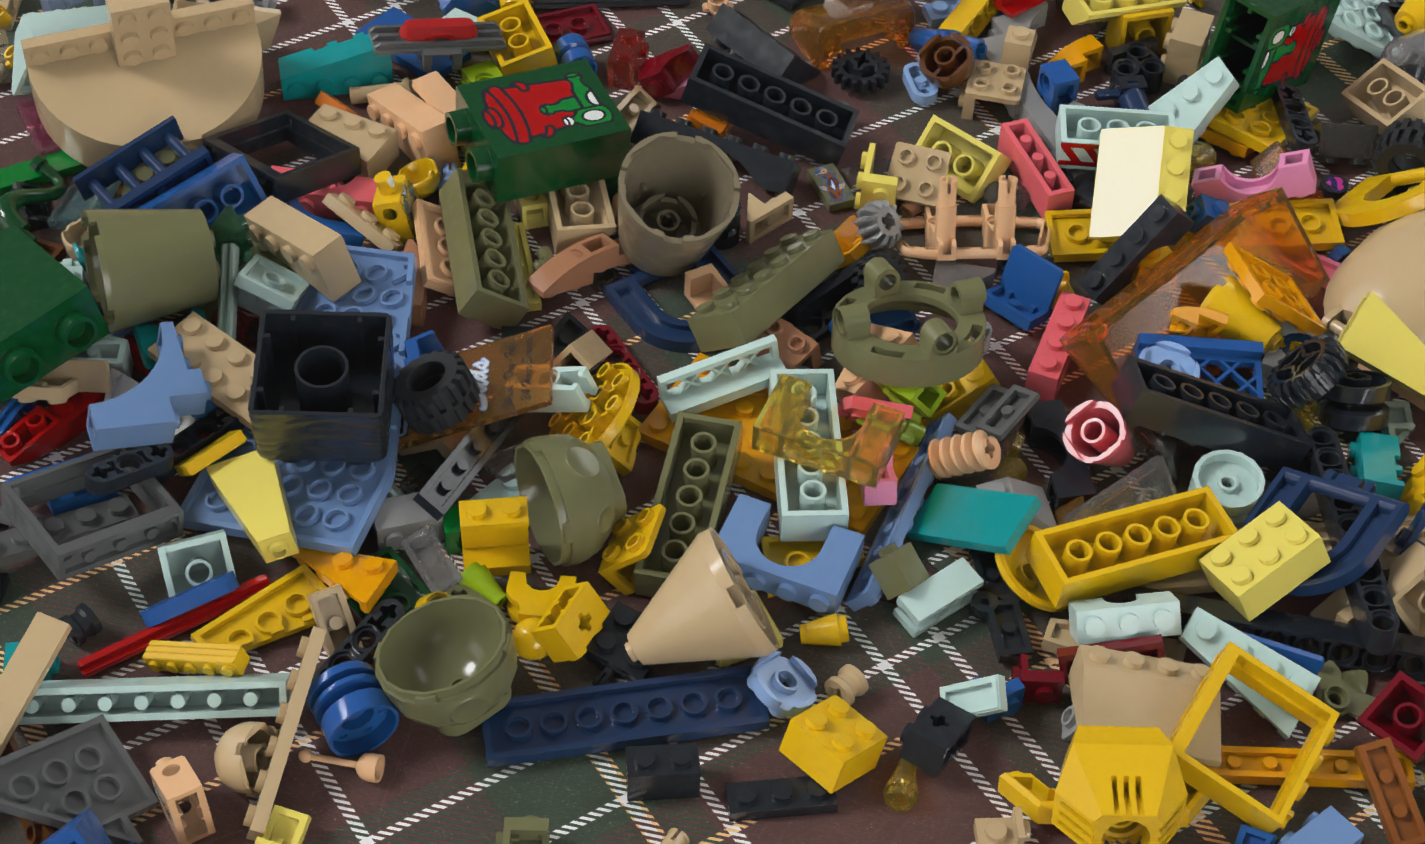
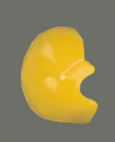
(423, 175)

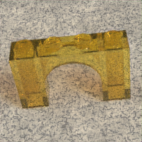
(854, 458)

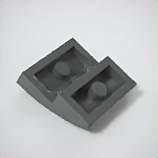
(997, 410)

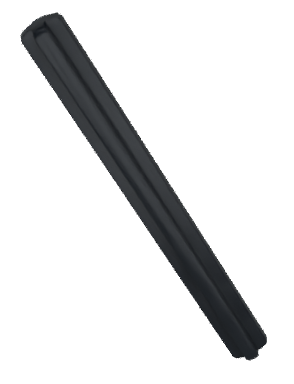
(565, 4)

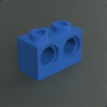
(1057, 84)

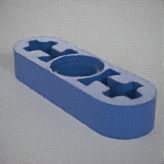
(189, 599)

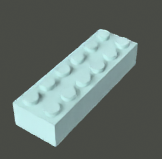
(806, 497)

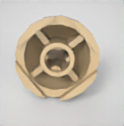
(242, 756)

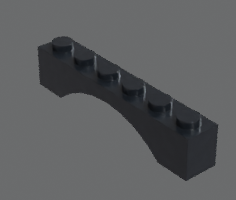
(768, 171)

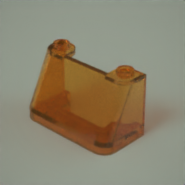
(825, 26)

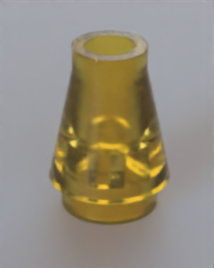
(902, 787)

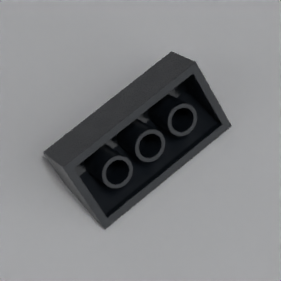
(758, 46)

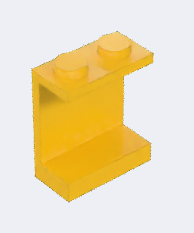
(496, 534)

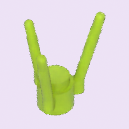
(912, 428)

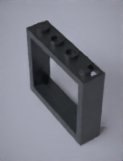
(337, 160)

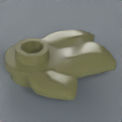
(1345, 688)

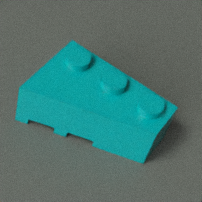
(1375, 460)

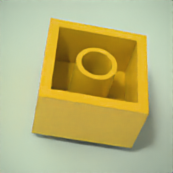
(833, 743)

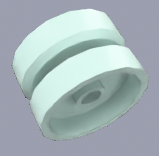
(1233, 480)

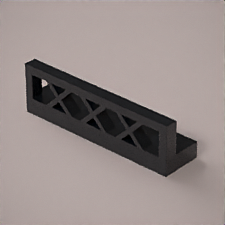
(820, 300)

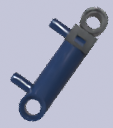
(1126, 86)

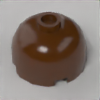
(947, 60)

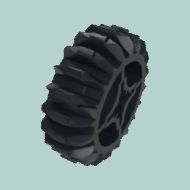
(1308, 372)

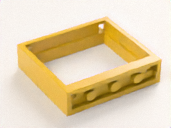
(1284, 694)

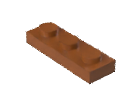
(1390, 792)

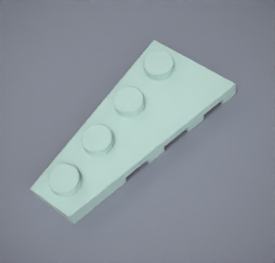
(1209, 635)

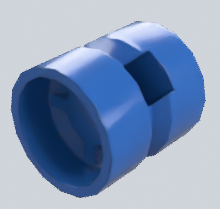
(573, 48)

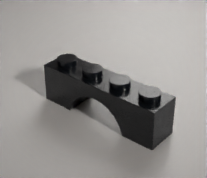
(1156, 227)
(1044, 431)

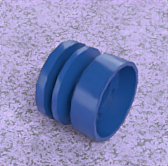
(352, 708)

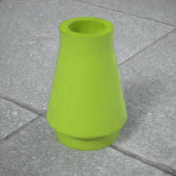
(483, 582)

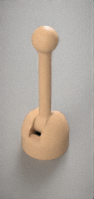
(368, 767)

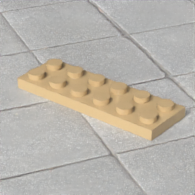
(222, 363)

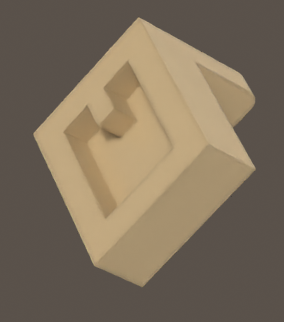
(1003, 830)

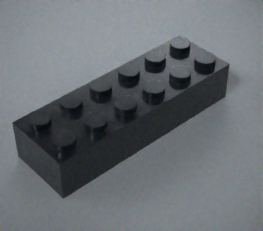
(769, 105)
(1209, 414)

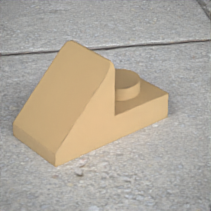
(766, 217)
(332, 614)

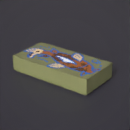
(831, 187)

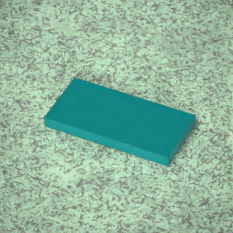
(974, 518)

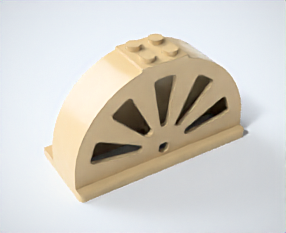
(141, 67)

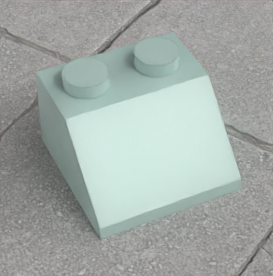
(194, 560)

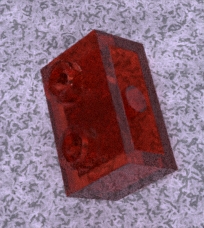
(626, 58)

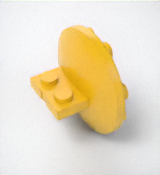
(608, 416)

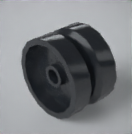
(1357, 402)

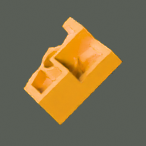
(1196, 322)

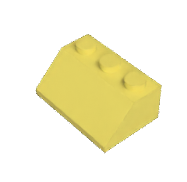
(972, 160)

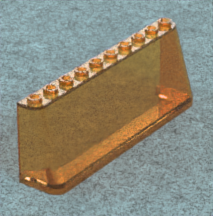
(1258, 224)

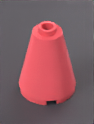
(1098, 435)

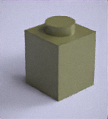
(898, 569)

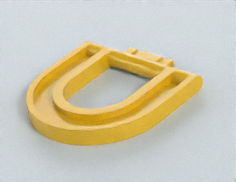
(1363, 203)

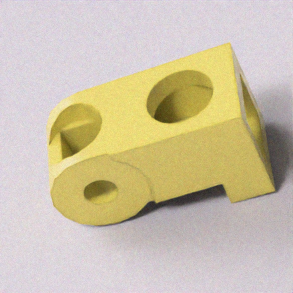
(533, 211)

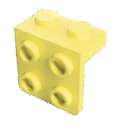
(873, 185)

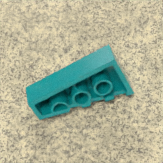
(333, 69)

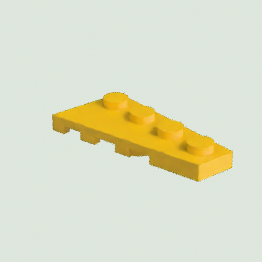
(267, 615)

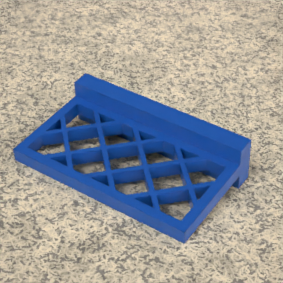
(1224, 353)

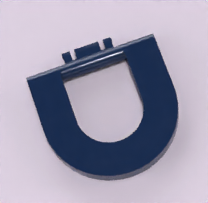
(647, 318)
(1364, 538)

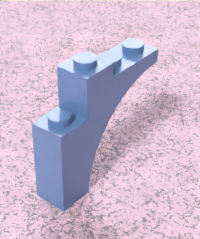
(154, 406)

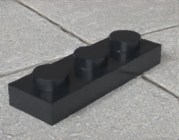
(778, 798)

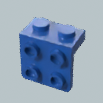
(1025, 289)

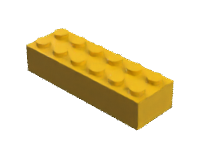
(1128, 546)

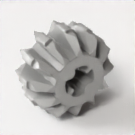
(879, 224)

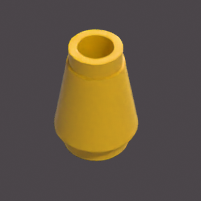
(827, 630)

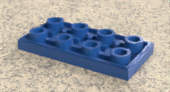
(409, 61)

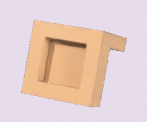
(702, 284)

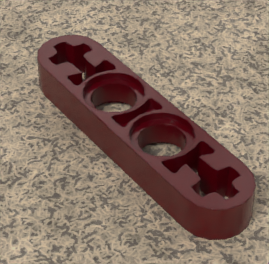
(648, 390)

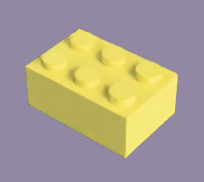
(1264, 560)

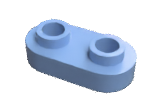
(918, 86)

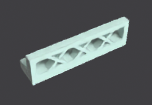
(721, 383)

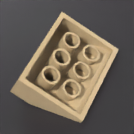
(1142, 692)

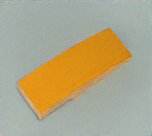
(1081, 55)

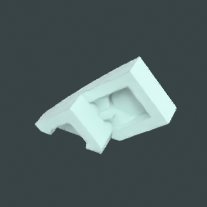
(1400, 420)

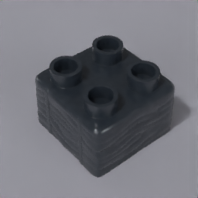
(322, 386)

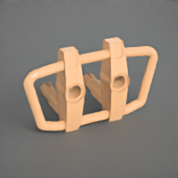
(996, 221)

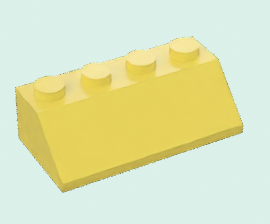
(1091, 11)

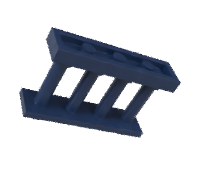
(128, 157)

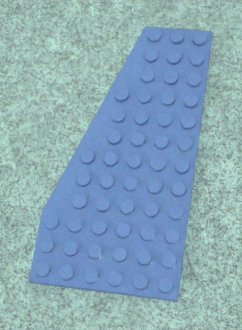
(331, 500)

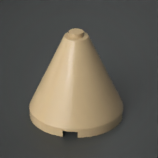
(702, 611)

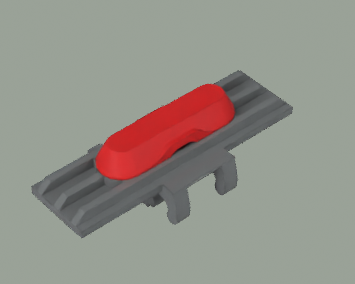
(437, 38)

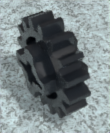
(860, 70)

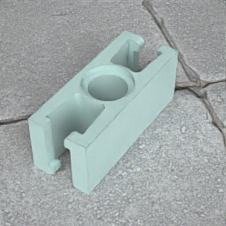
(569, 388)
(937, 597)

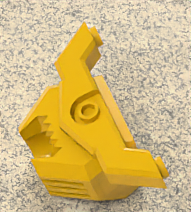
(1111, 788)

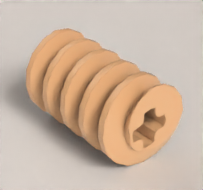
(963, 454)

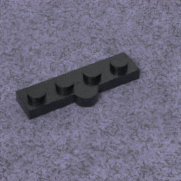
(1000, 609)

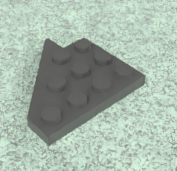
(73, 773)

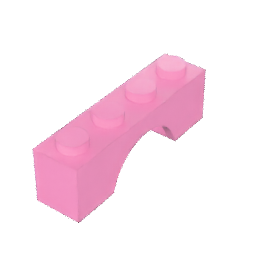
(1293, 173)

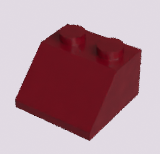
(1399, 715)

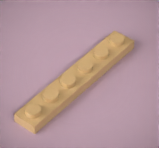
(279, 747)

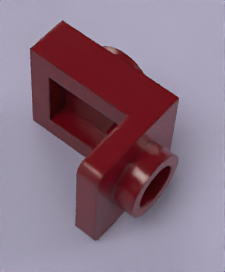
(1040, 685)

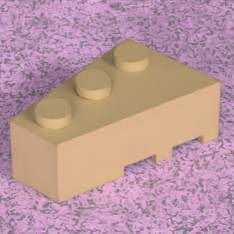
(376, 141)

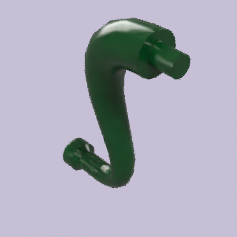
(17, 199)

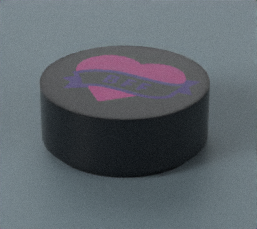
(1333, 186)

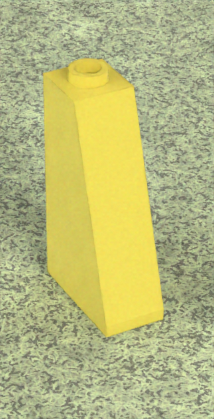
(1385, 344)
(258, 501)

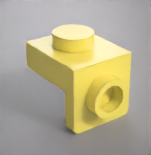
(285, 827)

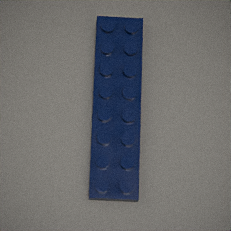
(623, 716)

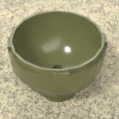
(569, 495)
(448, 663)

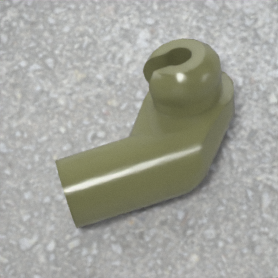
(544, 254)

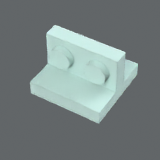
(268, 286)

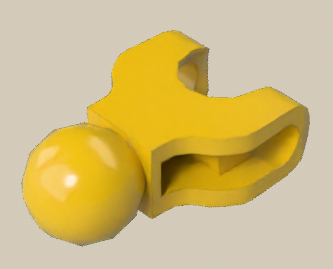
(526, 609)

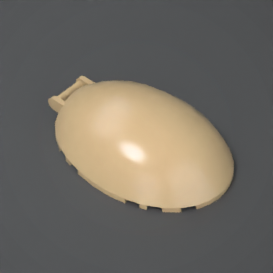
(1388, 265)

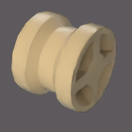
(847, 684)

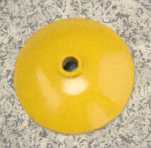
(1021, 577)

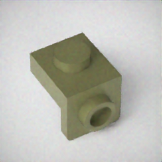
(524, 830)

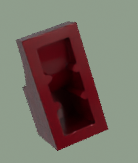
(667, 71)

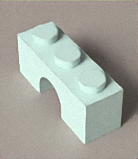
(1104, 621)

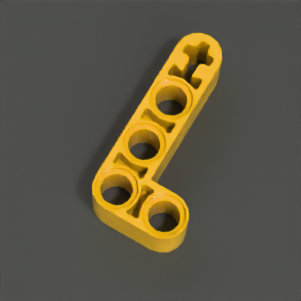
(970, 17)

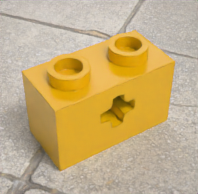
(571, 622)

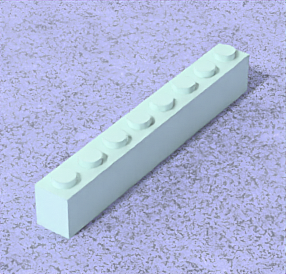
(158, 698)

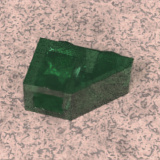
(232, 229)

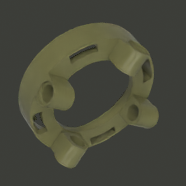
(941, 352)

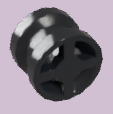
(83, 624)

